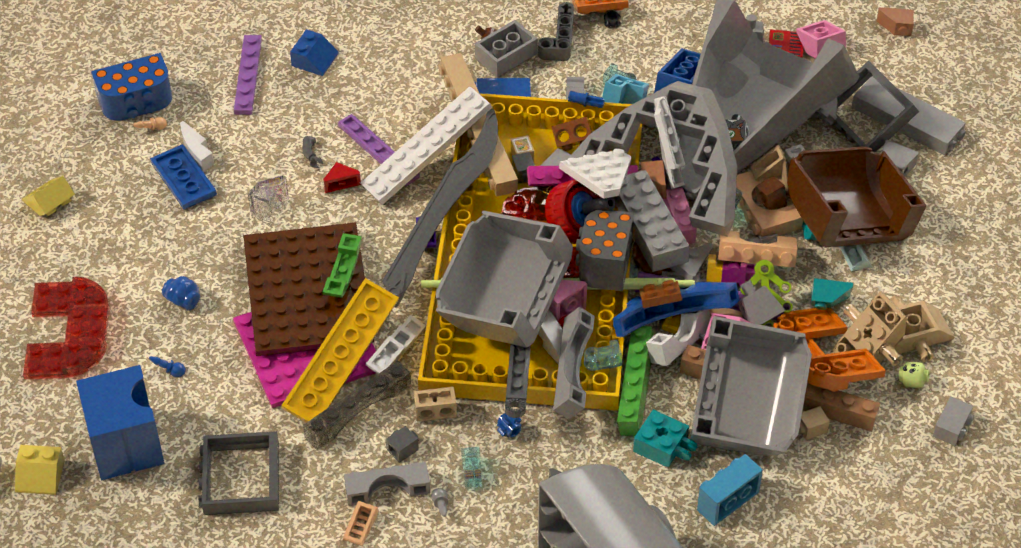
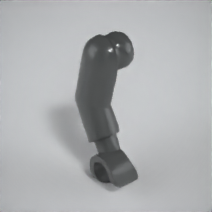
(308, 142)

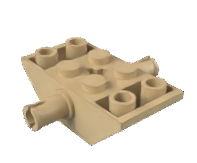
(875, 328)
(923, 328)

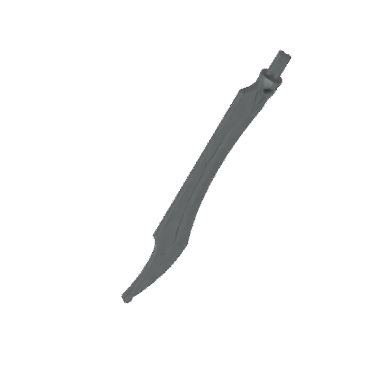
(453, 185)

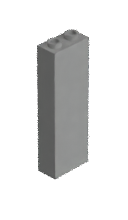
(929, 126)

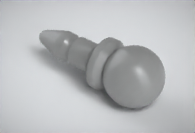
(439, 497)

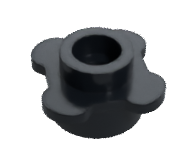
(612, 19)

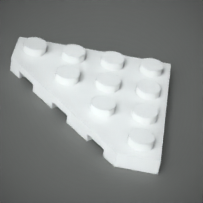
(599, 172)

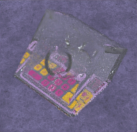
(268, 199)

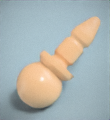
(158, 123)

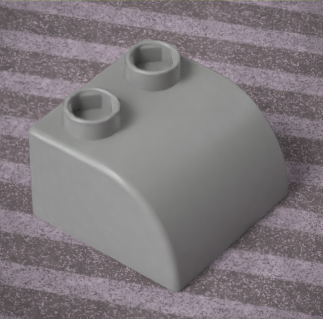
(599, 510)

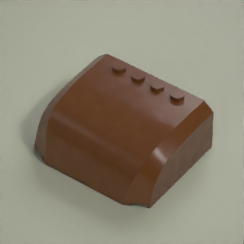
(853, 196)

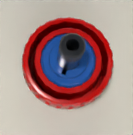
(570, 204)

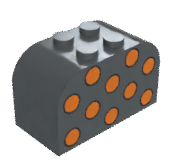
(605, 249)

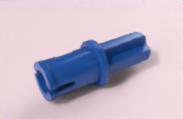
(586, 99)

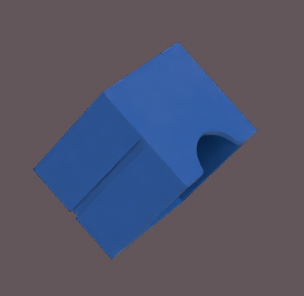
(120, 422)

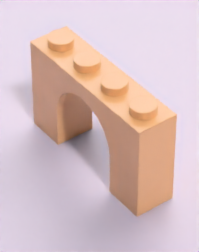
(765, 221)
(738, 250)

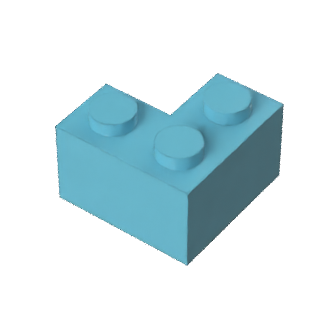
(624, 90)

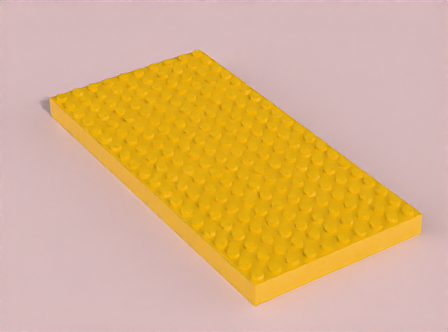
(478, 364)

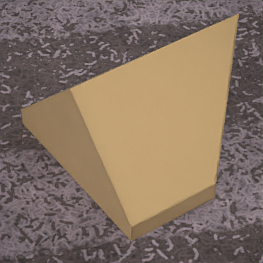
(771, 165)

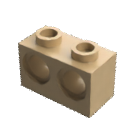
(435, 404)

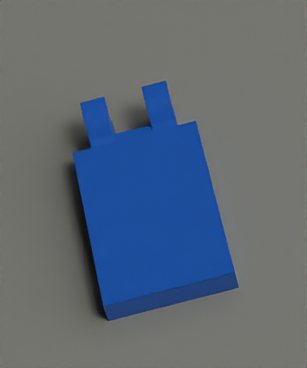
(504, 86)

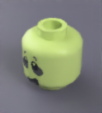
(913, 374)

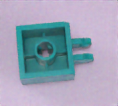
(663, 439)

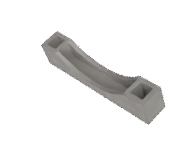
(569, 393)

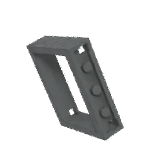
(865, 72)
(239, 442)

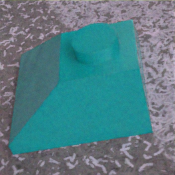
(829, 293)

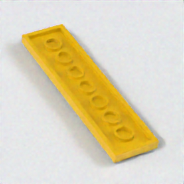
(340, 351)

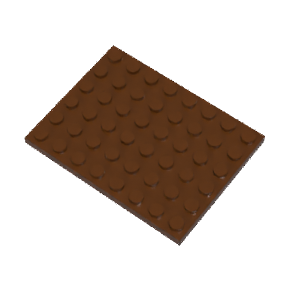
(288, 283)

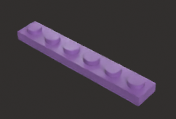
(247, 75)

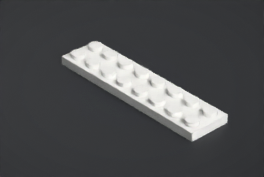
(426, 145)

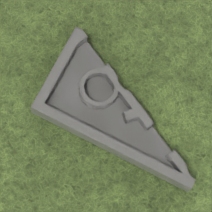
(697, 258)

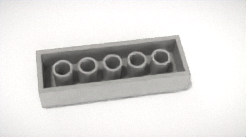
(653, 223)

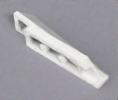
(669, 143)

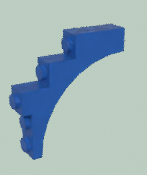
(694, 298)

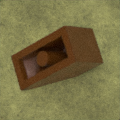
(771, 194)

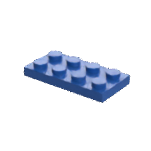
(183, 176)

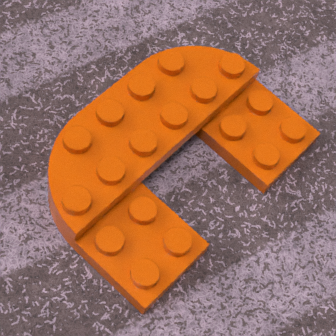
(834, 369)

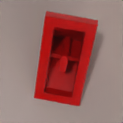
(341, 177)

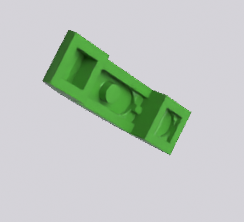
(344, 266)

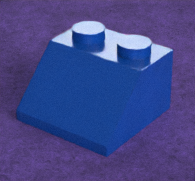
(313, 53)

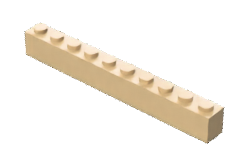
(500, 171)

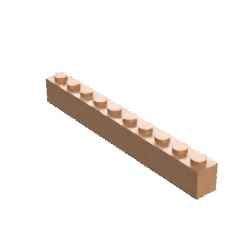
(836, 405)

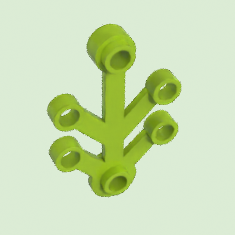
(765, 277)

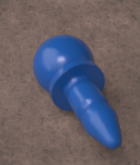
(176, 369)

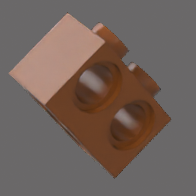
(572, 128)

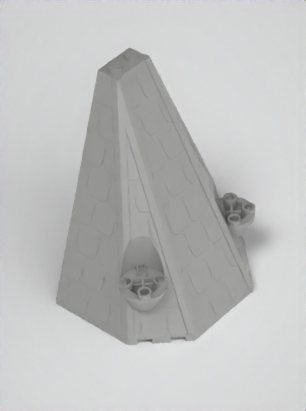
(764, 86)

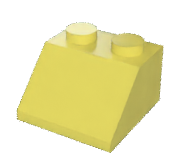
(49, 196)
(38, 469)

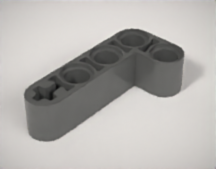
(560, 47)

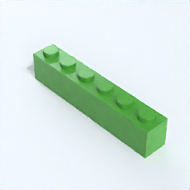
(635, 383)

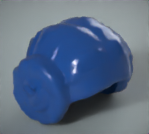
(182, 292)

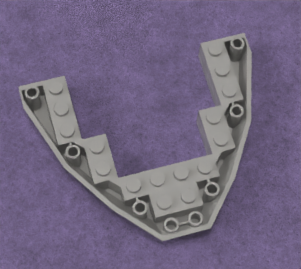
(694, 115)

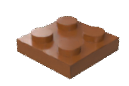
(660, 294)

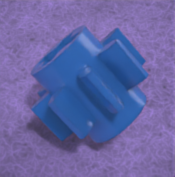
(508, 426)

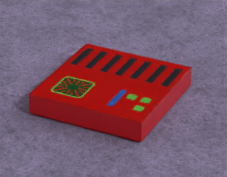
(787, 41)

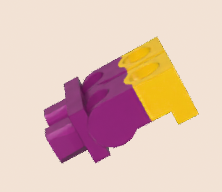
(728, 271)

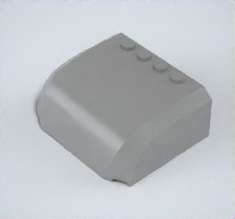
(504, 277)
(751, 388)

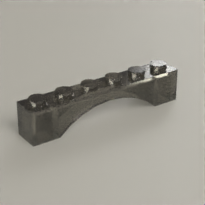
(331, 421)

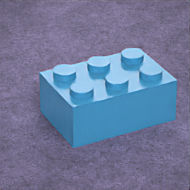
(729, 489)

